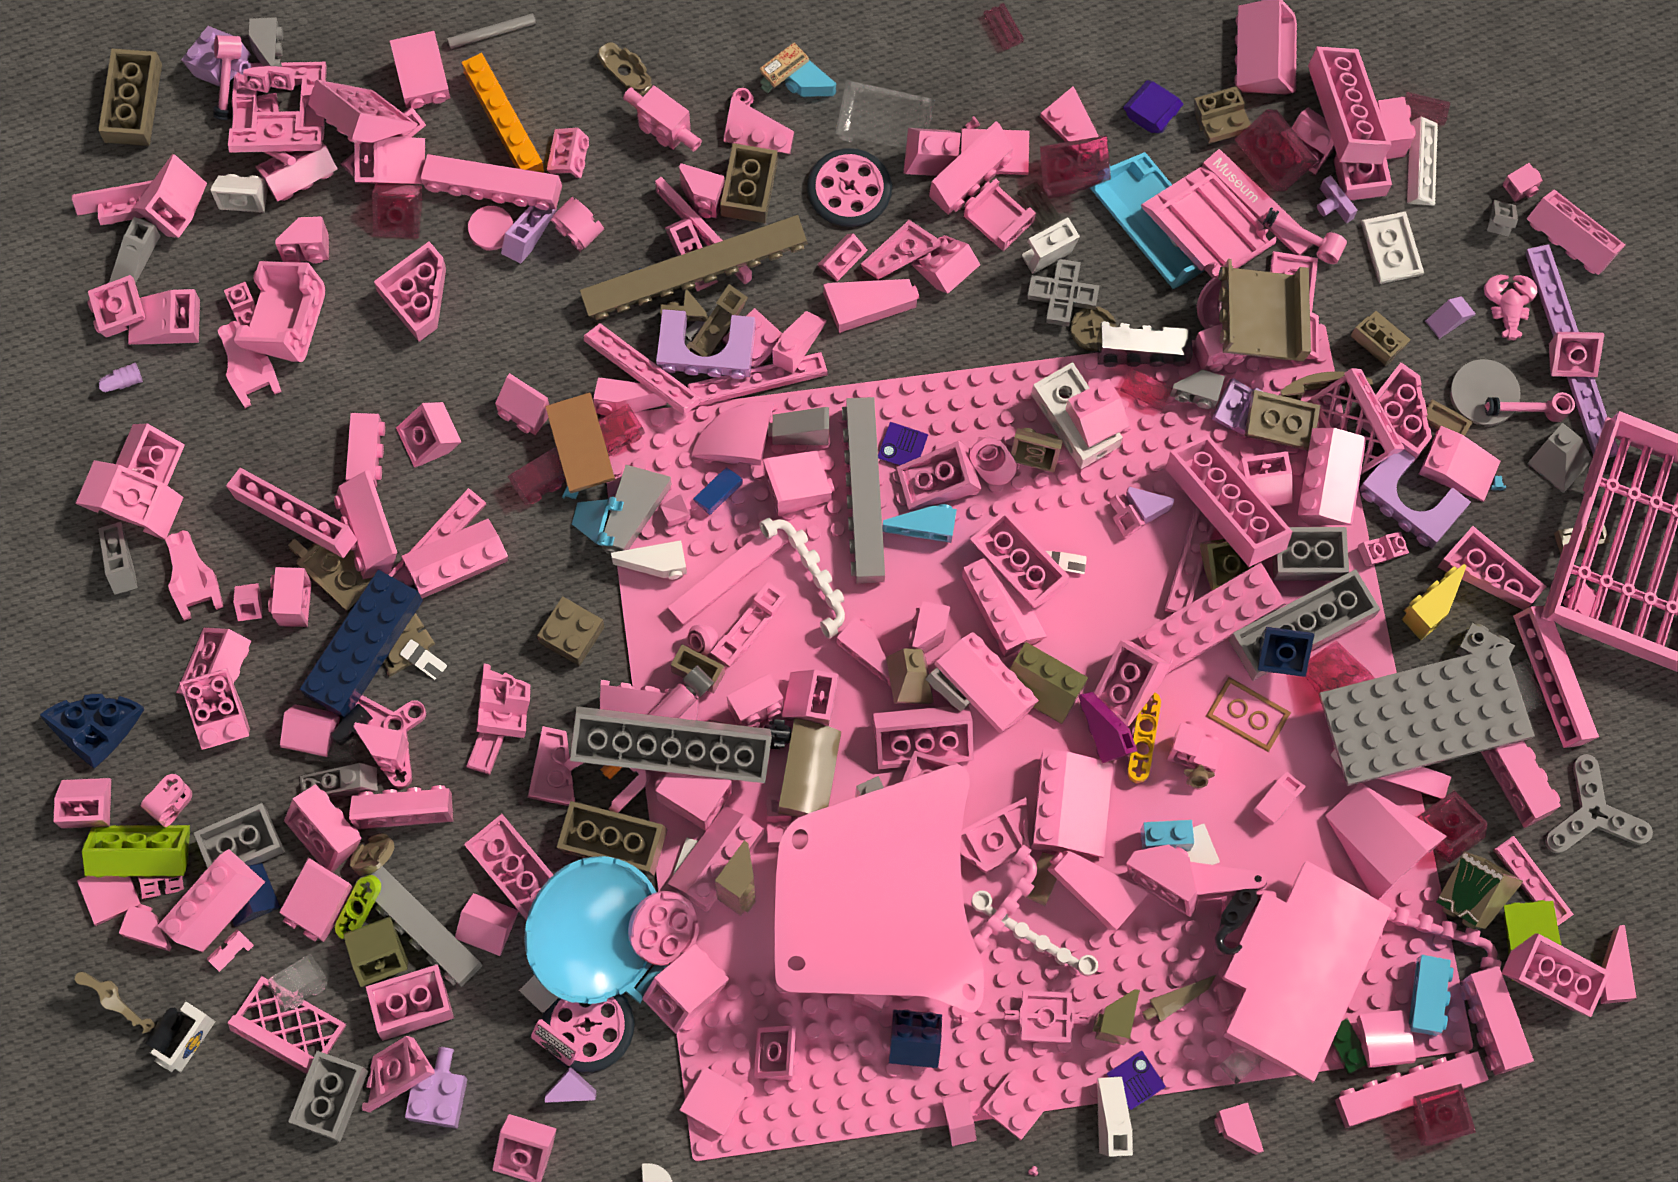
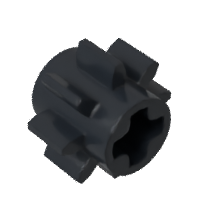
(780, 733)

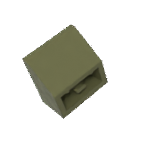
(375, 951)

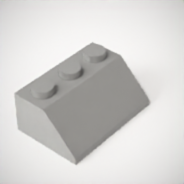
(328, 1096)

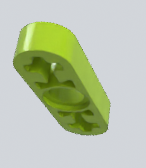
(367, 902)

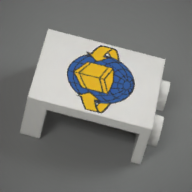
(190, 1042)

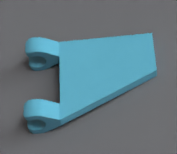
(591, 519)

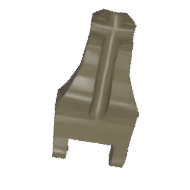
(110, 999)

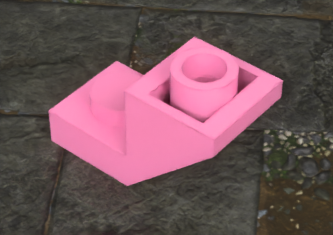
(1279, 798)

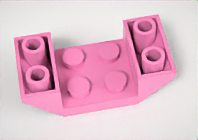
(130, 497)

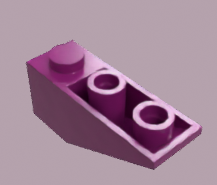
(1109, 732)

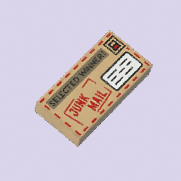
(784, 64)

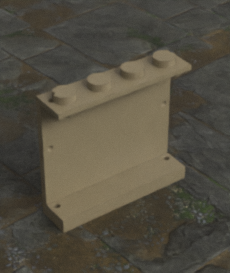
(1265, 313)

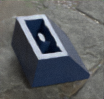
(915, 1038)

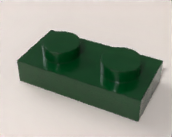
(1348, 1047)

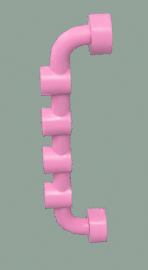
(1010, 904)
(1447, 931)

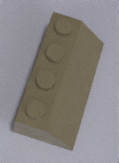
(736, 882)

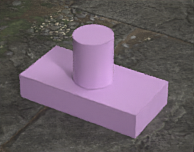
(1336, 200)

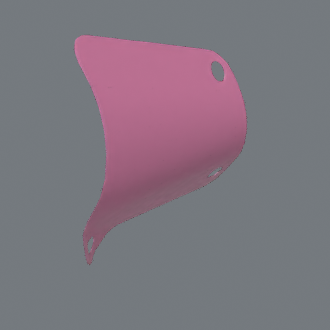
(880, 896)

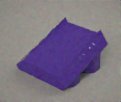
(1152, 107)

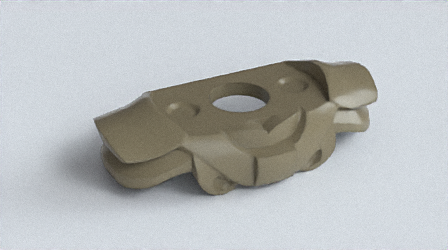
(614, 58)

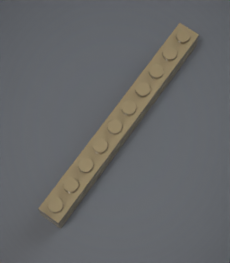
(694, 267)

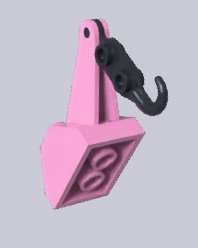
(1183, 883)

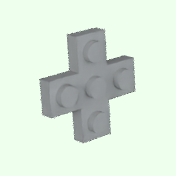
(1063, 292)

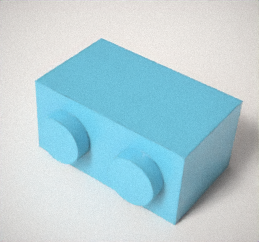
(1172, 833)

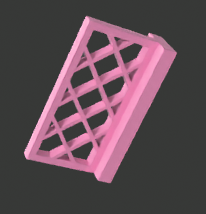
(1369, 407)
(271, 1042)

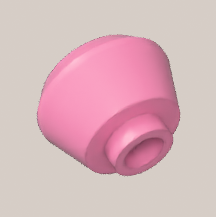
(702, 639)

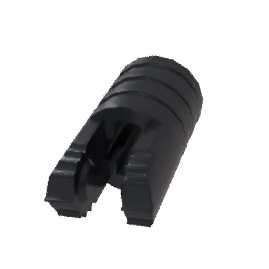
(346, 729)
(165, 1030)

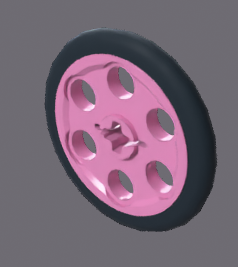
(843, 215)
(607, 1052)

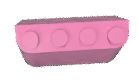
(1266, 48)

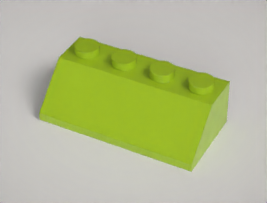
(136, 851)

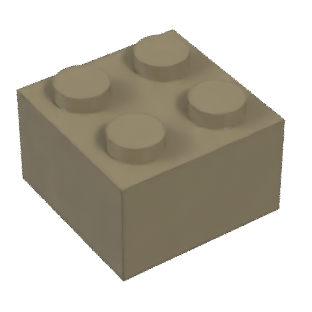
(571, 631)

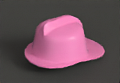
(993, 460)

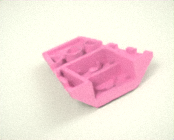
(1380, 838)

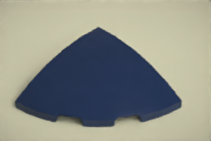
(93, 724)

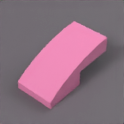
(776, 822)

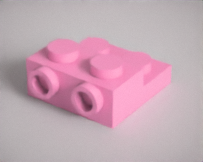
(115, 306)

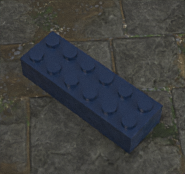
(361, 644)

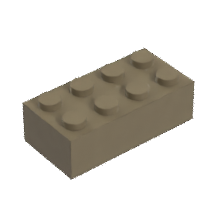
(130, 97)
(605, 833)

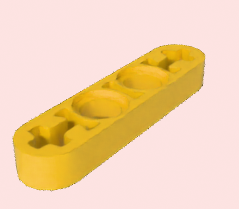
(1144, 737)

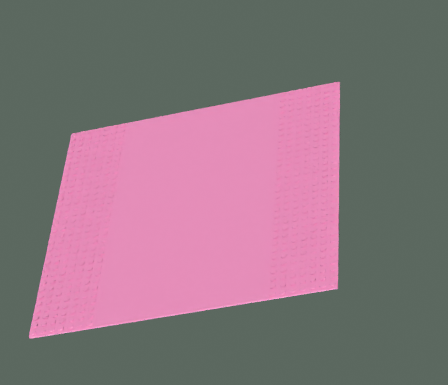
(843, 1047)

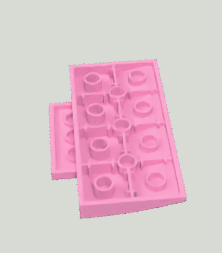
(1302, 968)

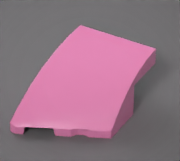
(502, 704)

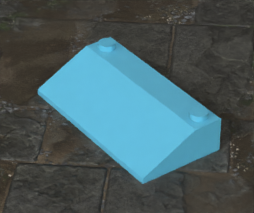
(1130, 186)

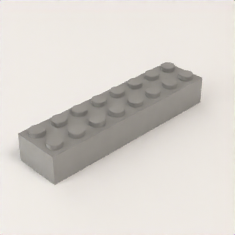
(670, 744)

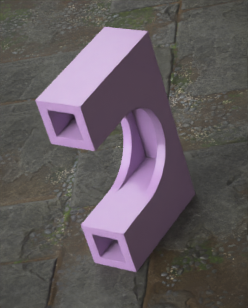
(732, 360)
(1426, 525)

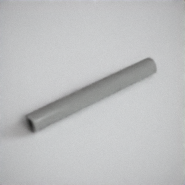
(491, 31)

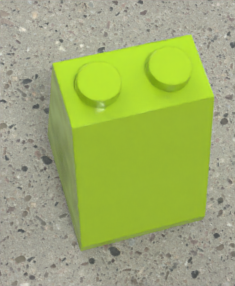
(1526, 919)

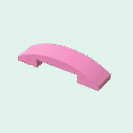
(749, 626)
(1422, 780)

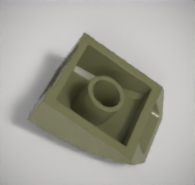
(1221, 562)

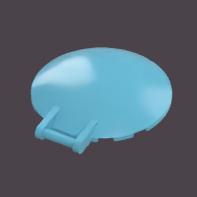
(581, 935)

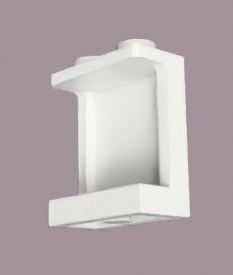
(1050, 245)

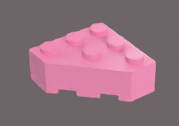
(415, 290)
(1405, 409)

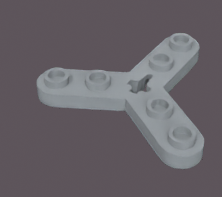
(1592, 796)

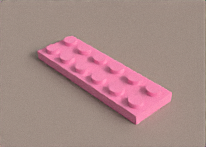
(1213, 617)

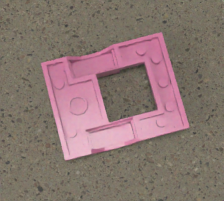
(277, 130)

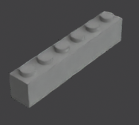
(424, 930)

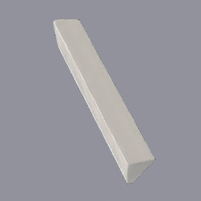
(1422, 163)

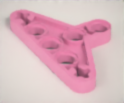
(382, 718)

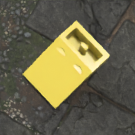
(1431, 608)

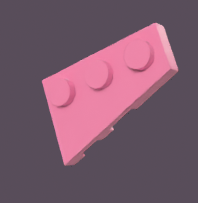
(900, 249)

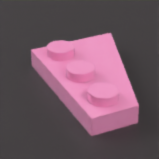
(1069, 118)
(755, 129)
(550, 777)

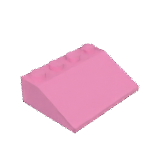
(358, 112)
(1071, 803)

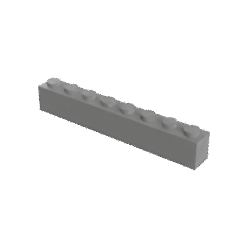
(865, 490)

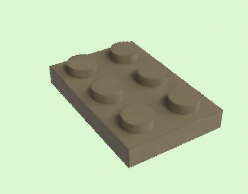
(1281, 419)

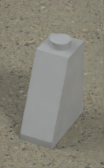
(800, 427)

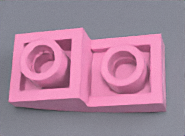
(269, 76)
(241, 303)
(1383, 549)

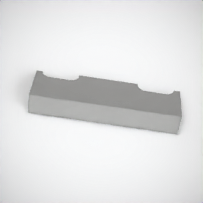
(696, 326)

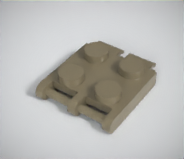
(410, 632)

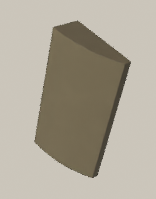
(809, 768)

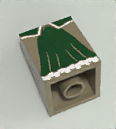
(1477, 890)

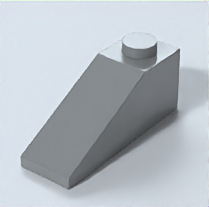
(117, 558)

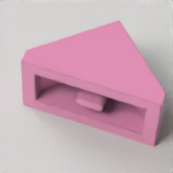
(959, 1119)

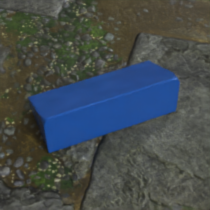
(718, 490)

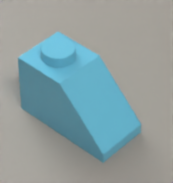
(810, 82)

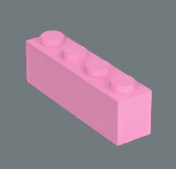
(629, 699)

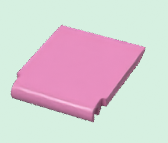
(1208, 222)

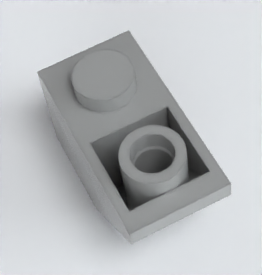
(1200, 388)

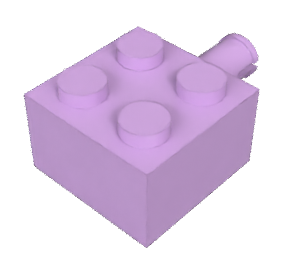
(202, 61)
(438, 1097)

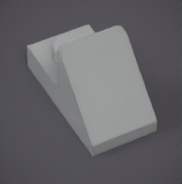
(1502, 218)

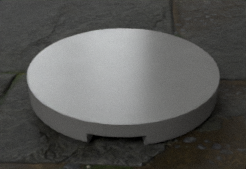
(1479, 381)

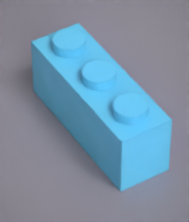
(1430, 995)

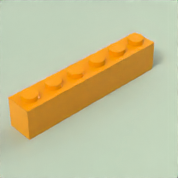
(501, 114)

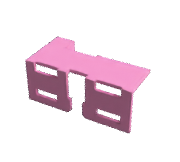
(154, 888)
(221, 958)

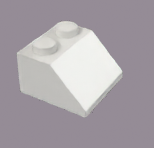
(240, 193)

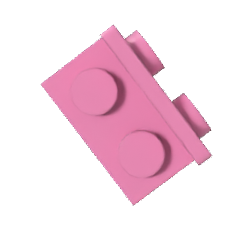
(568, 152)

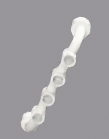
(809, 559)
(1086, 965)

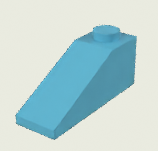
(927, 523)

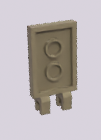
(332, 573)

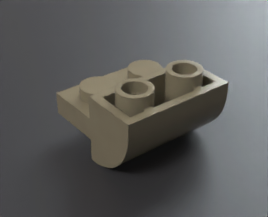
(1221, 114)
(1380, 338)

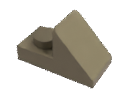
(693, 309)

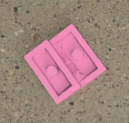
(1386, 1038)

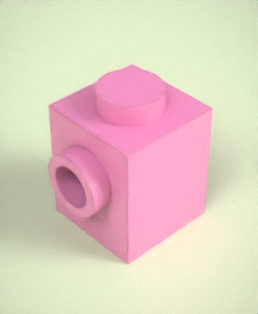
(1523, 182)
(1586, 600)

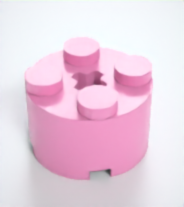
(577, 223)

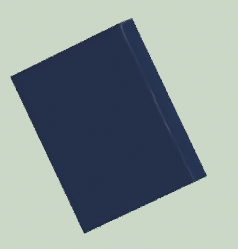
(1285, 651)
(262, 901)

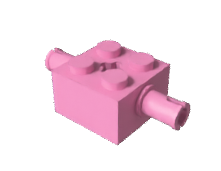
(663, 118)

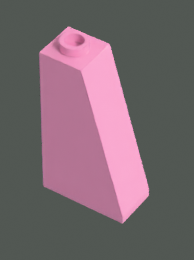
(868, 301)
(1097, 889)

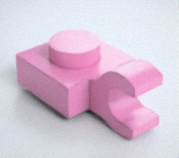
(1127, 515)

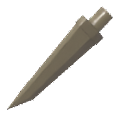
(1171, 1002)

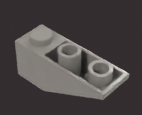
(265, 39)
(135, 249)
(343, 780)

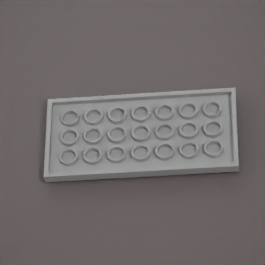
(1426, 715)

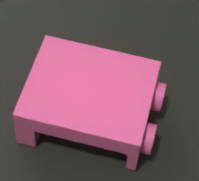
(998, 215)

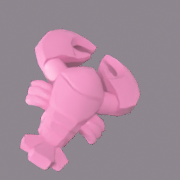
(1510, 302)

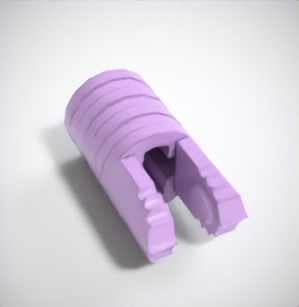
(121, 378)

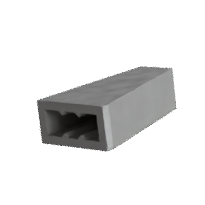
(641, 494)

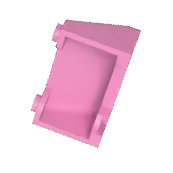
(284, 311)

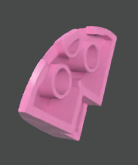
(736, 435)

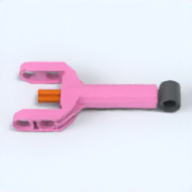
(673, 706)

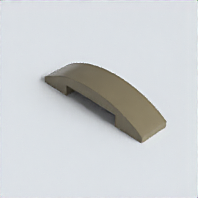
(718, 323)
(1313, 382)

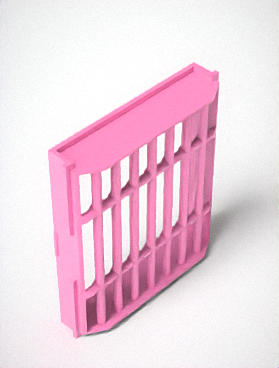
(1650, 440)

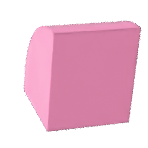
(248, 602)

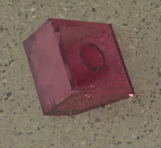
(397, 210)
(1458, 822)
(1442, 1115)

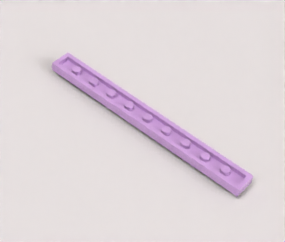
(1562, 320)

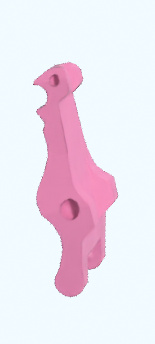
(246, 368)
(191, 578)

